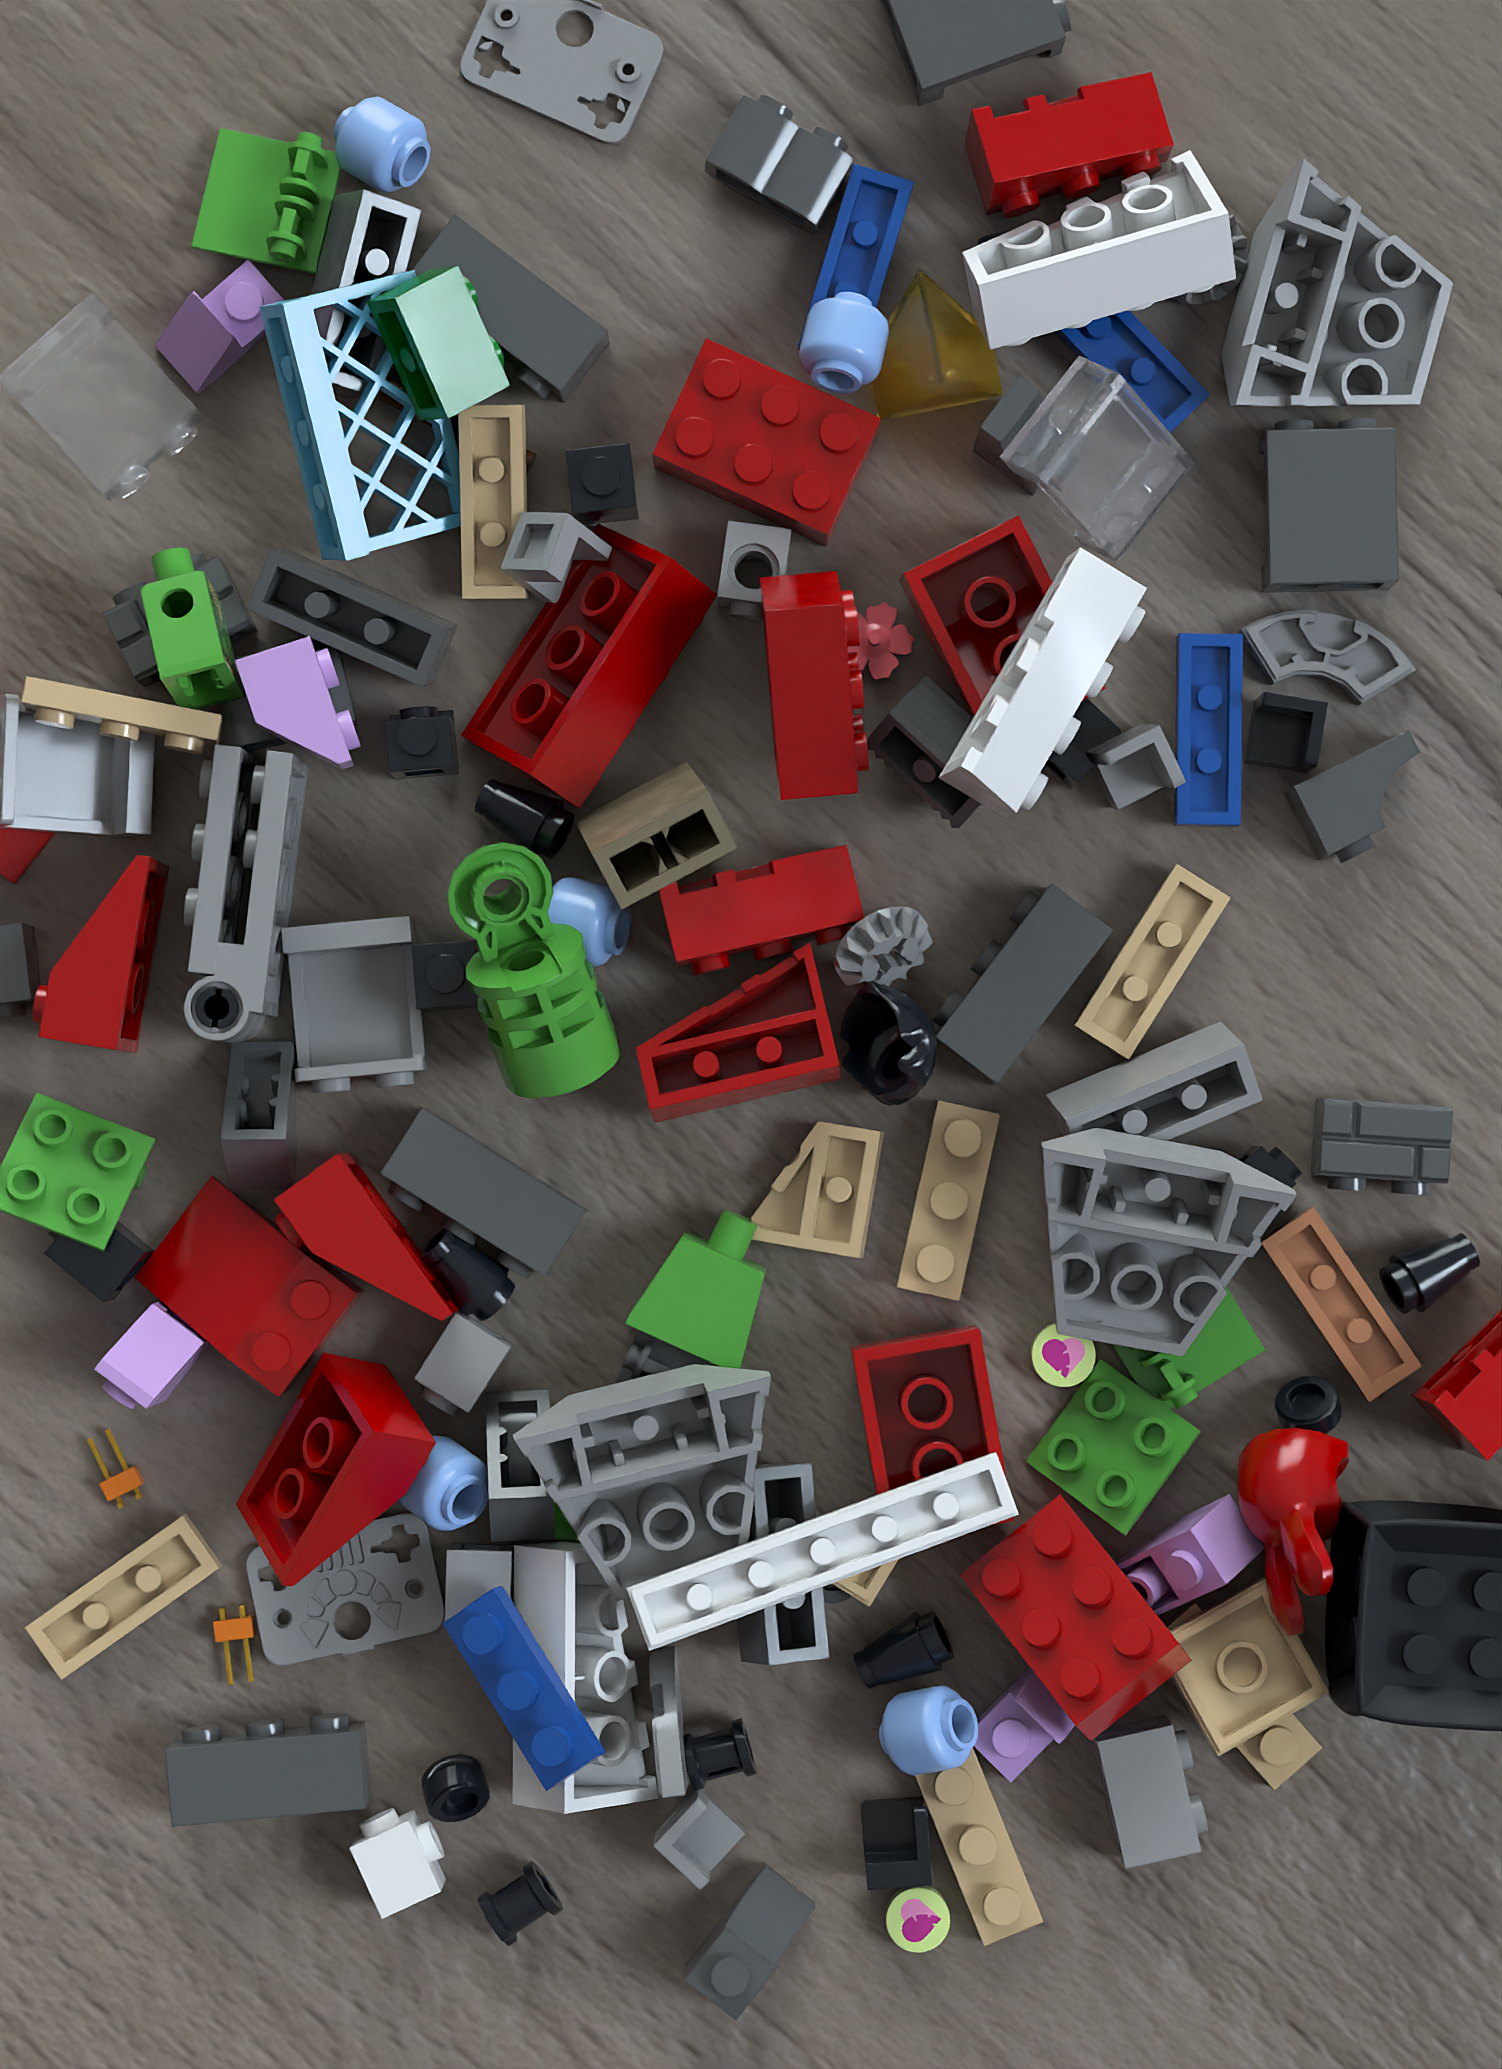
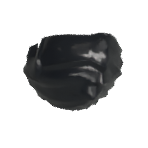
(889, 1043)

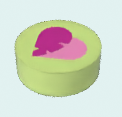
(1061, 1358)
(917, 1918)

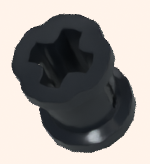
(718, 1754)
(520, 1903)

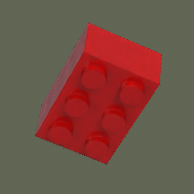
(766, 442)
(814, 684)
(925, 1405)
(1075, 1618)

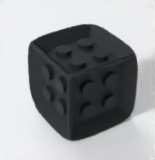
(1417, 1614)

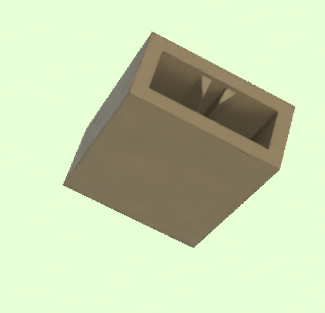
(655, 834)

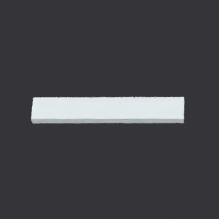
(822, 1551)

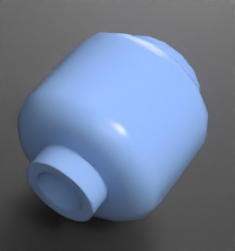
(381, 144)
(844, 342)
(594, 913)
(448, 1487)
(928, 1730)

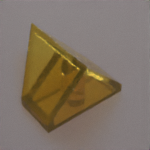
(933, 355)

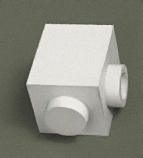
(398, 1860)

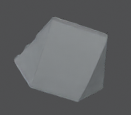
(1330, 307)
(1148, 1234)
(654, 1467)

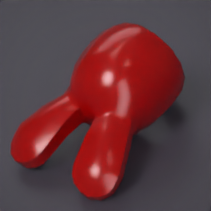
(1292, 1507)

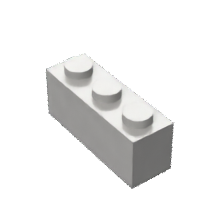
(1162, 1089)

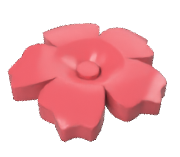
(880, 641)

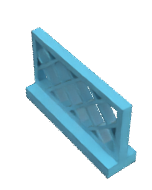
(323, 444)

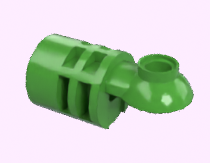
(530, 976)

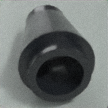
(526, 817)
(1427, 1272)
(468, 1275)
(905, 1651)

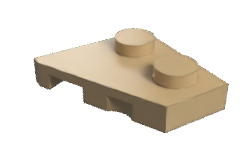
(824, 1193)

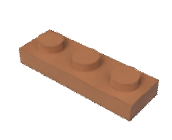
(1339, 1304)

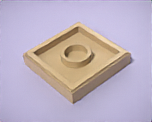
(1242, 1669)

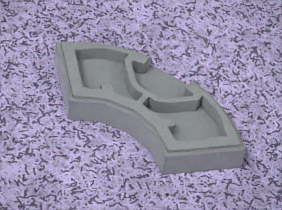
(1326, 648)
(667, 1722)

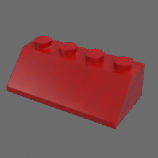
(590, 667)

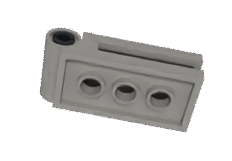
(253, 972)

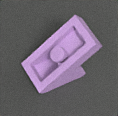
(218, 329)
(1021, 1725)

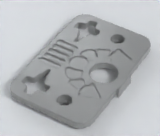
(560, 75)
(345, 1577)

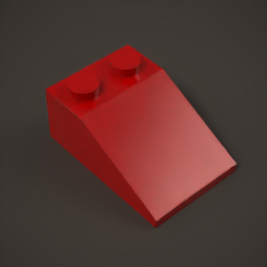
(978, 604)
(104, 976)
(353, 1227)
(248, 1287)
(333, 1464)

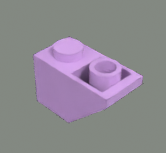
(293, 702)
(151, 1358)
(1191, 1556)

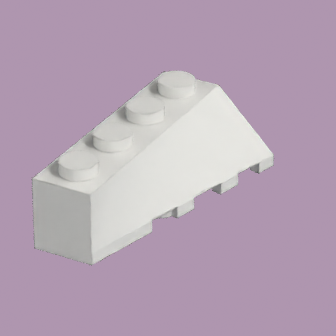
(1103, 257)
(1044, 683)
(580, 1633)

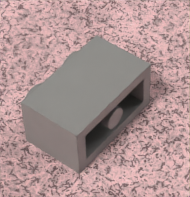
(1148, 1791)

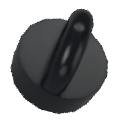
(1308, 1404)
(455, 1788)

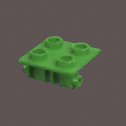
(268, 200)
(72, 1171)
(1217, 1350)
(1113, 1446)

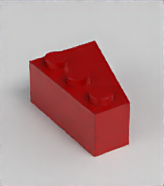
(1067, 144)
(762, 909)
(744, 1046)
(1467, 1392)

